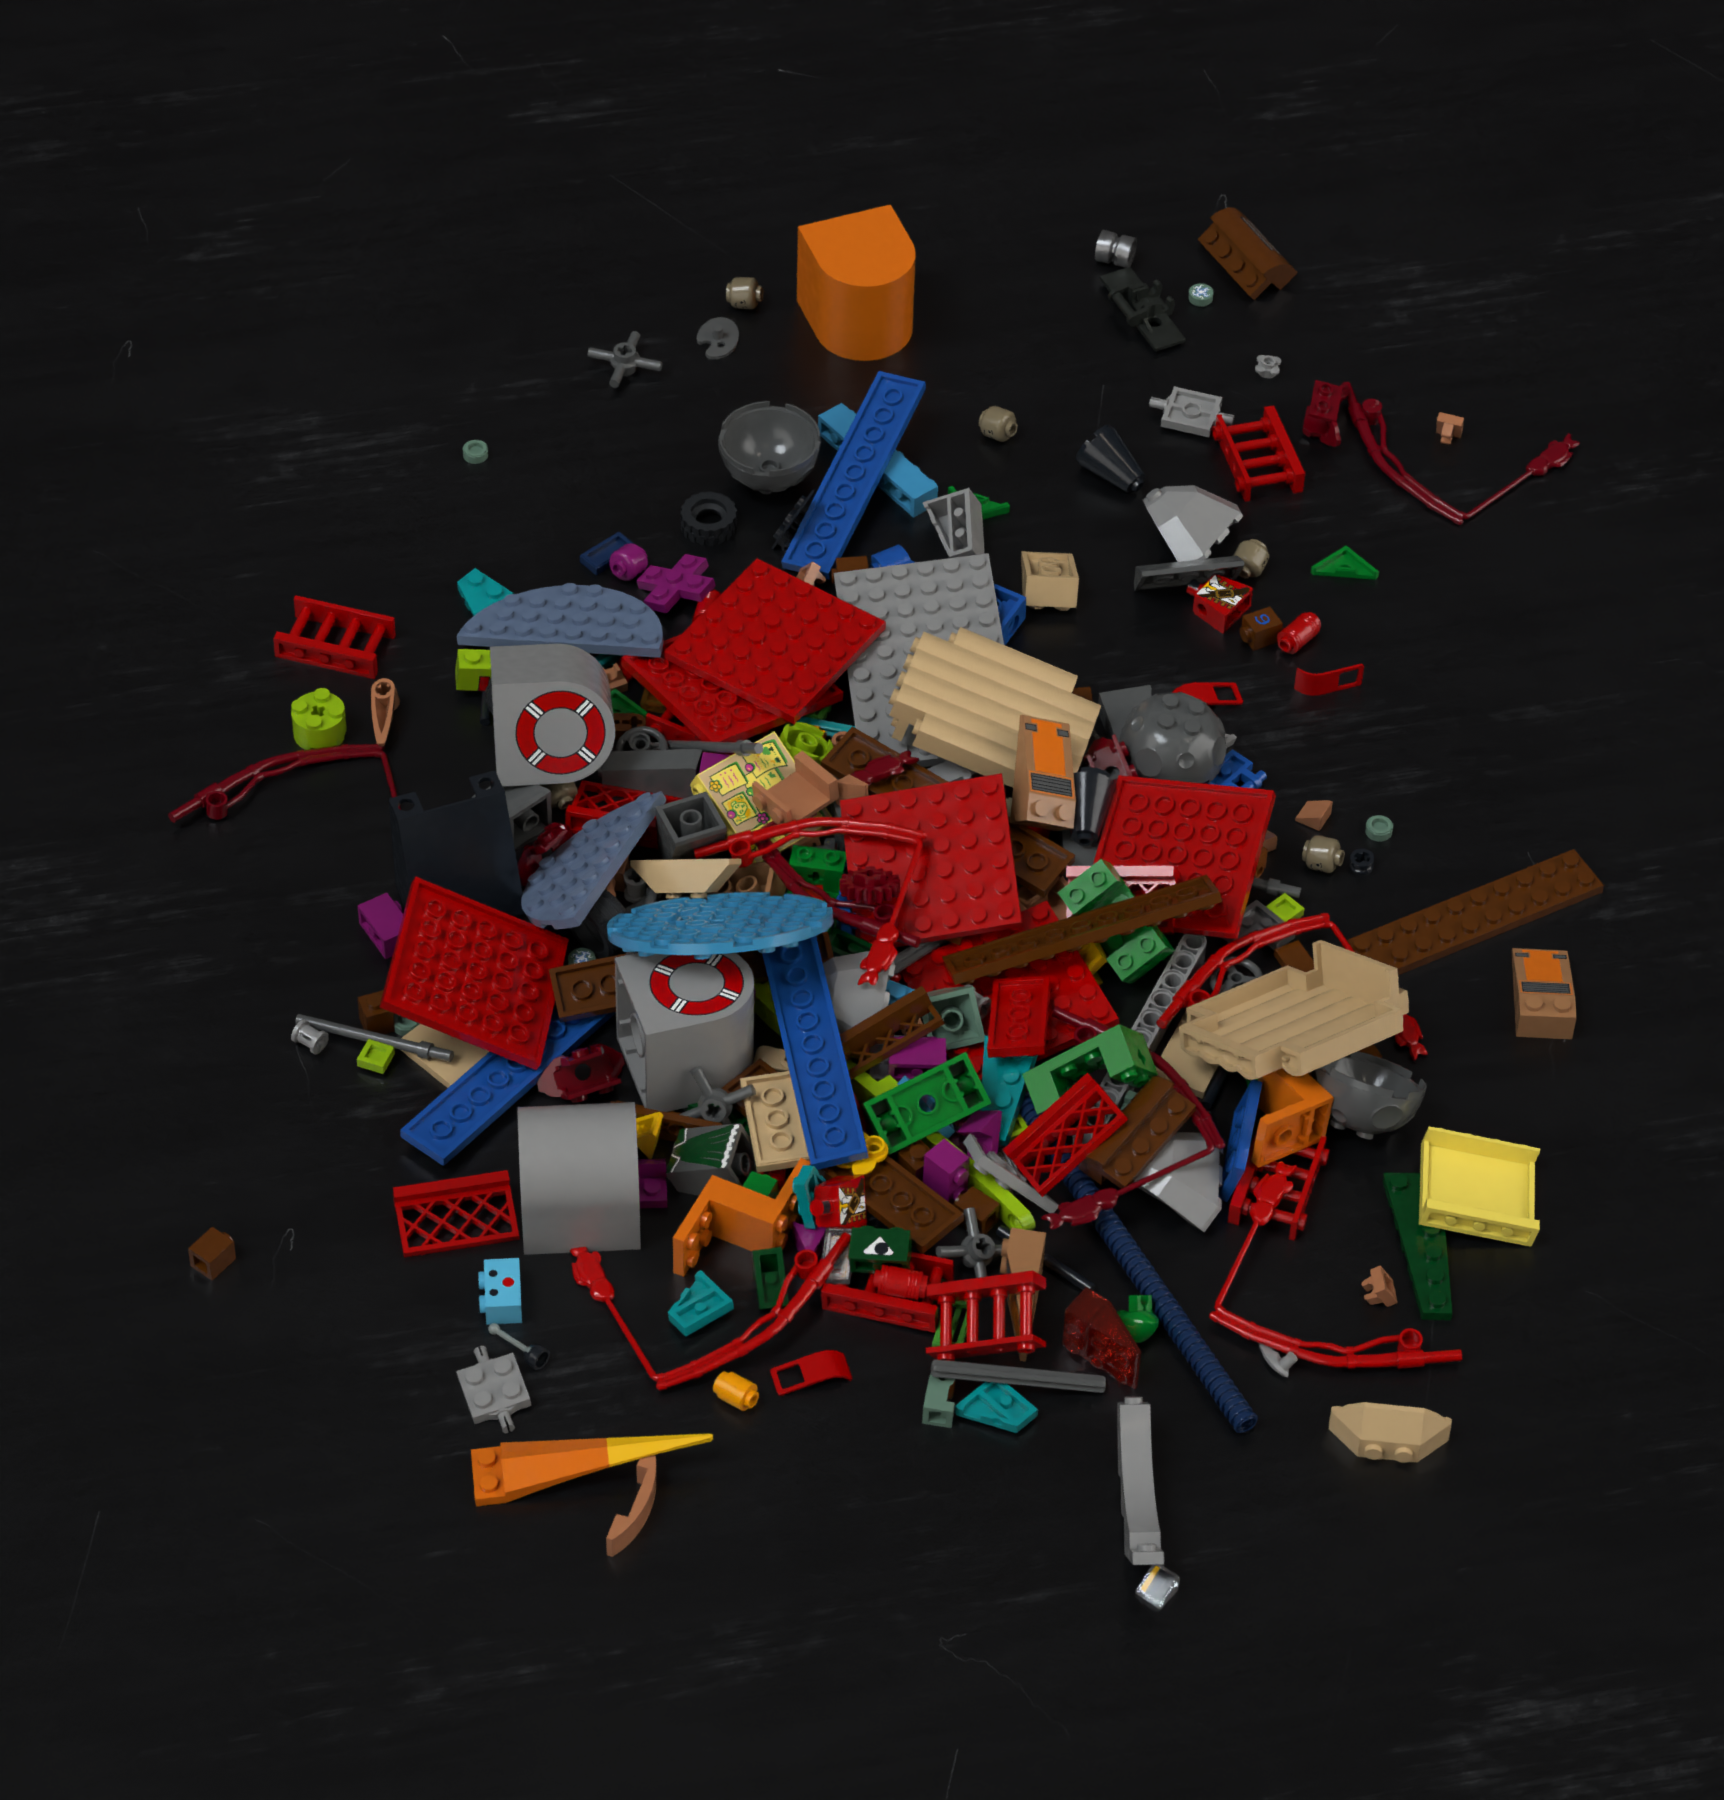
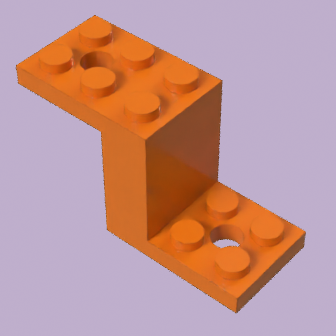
(1294, 1118)
(737, 1218)

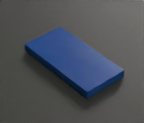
(1239, 1140)

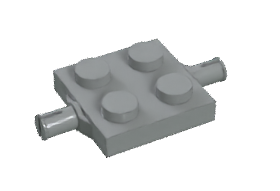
(1190, 411)
(494, 1388)

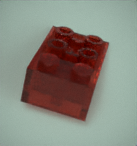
(1101, 1337)

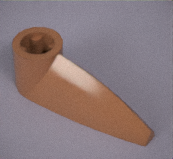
(383, 703)

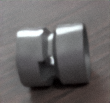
(1115, 249)

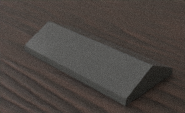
(1184, 572)

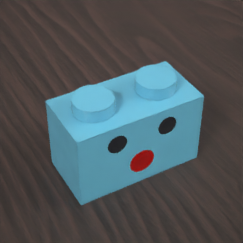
(502, 1291)

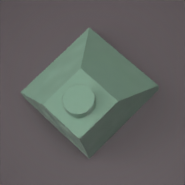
(960, 1014)

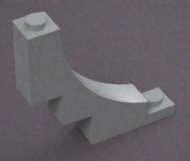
(1135, 1468)

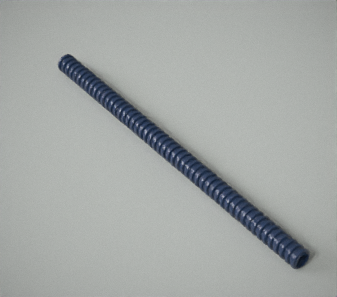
(1163, 1303)

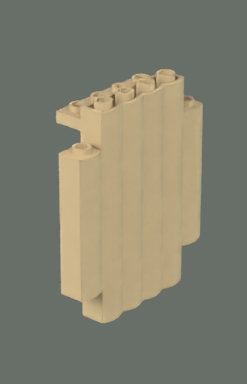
(970, 700)
(1298, 1016)

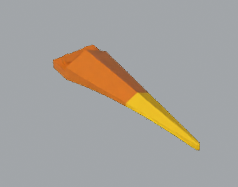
(530, 1466)

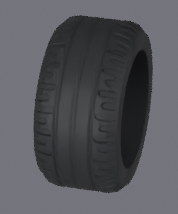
(593, 929)

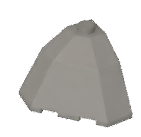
(1191, 519)
(852, 1001)
(1192, 1188)

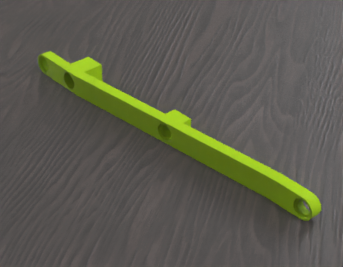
(1011, 1210)

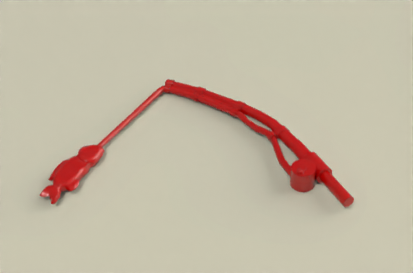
(739, 845)
(1192, 994)
(590, 1273)
(1409, 1354)

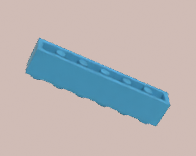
(900, 479)

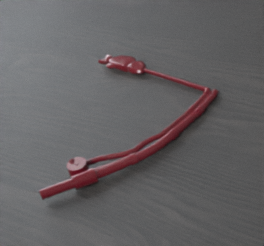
(1370, 414)
(874, 772)
(216, 800)
(1088, 1207)

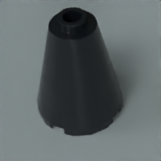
(1111, 460)
(1093, 797)

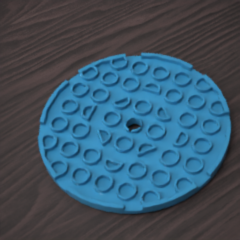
(720, 924)

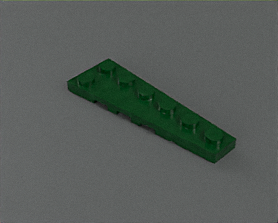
(1423, 1247)

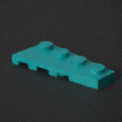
(1005, 1087)

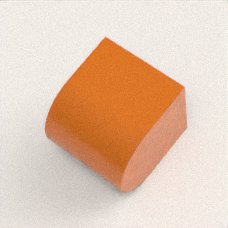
(857, 283)

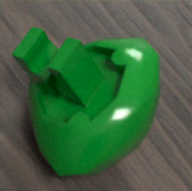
(1140, 1319)

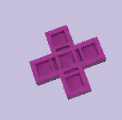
(679, 582)

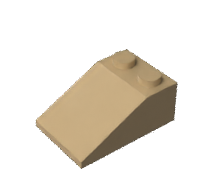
(1049, 580)

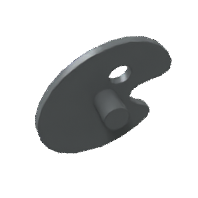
(718, 332)

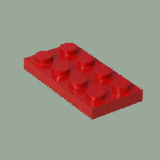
(1019, 1016)

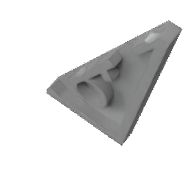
(1005, 1174)

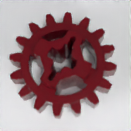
(869, 885)

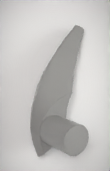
(1279, 1364)

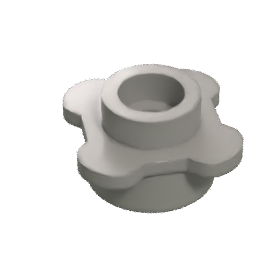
(1268, 366)

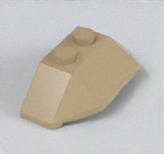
(685, 875)
(1389, 1430)

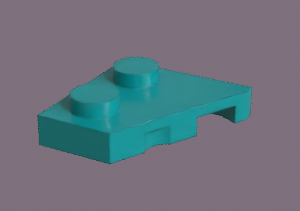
(480, 591)
(803, 1187)
(699, 1305)
(997, 1406)

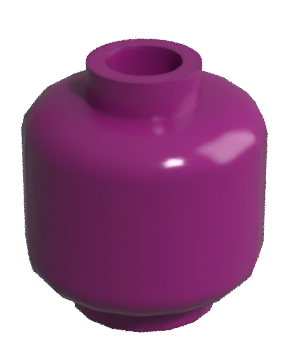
(628, 562)

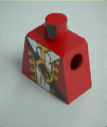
(1220, 601)
(840, 1203)

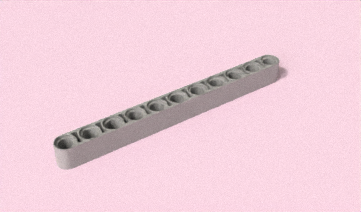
(1181, 967)

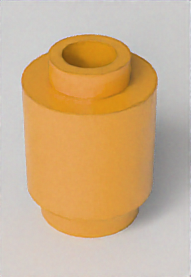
(736, 1390)

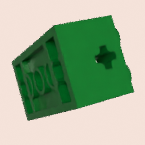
(820, 868)
(1128, 954)
(1117, 1049)
(897, 1112)

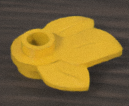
(877, 1152)

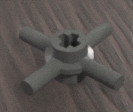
(624, 359)
(717, 1097)
(975, 1250)

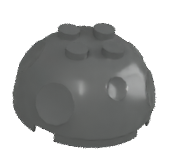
(769, 446)
(1174, 739)
(1370, 1093)

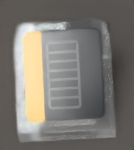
(1158, 1585)

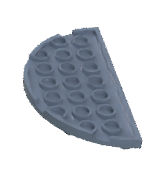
(569, 614)
(584, 865)

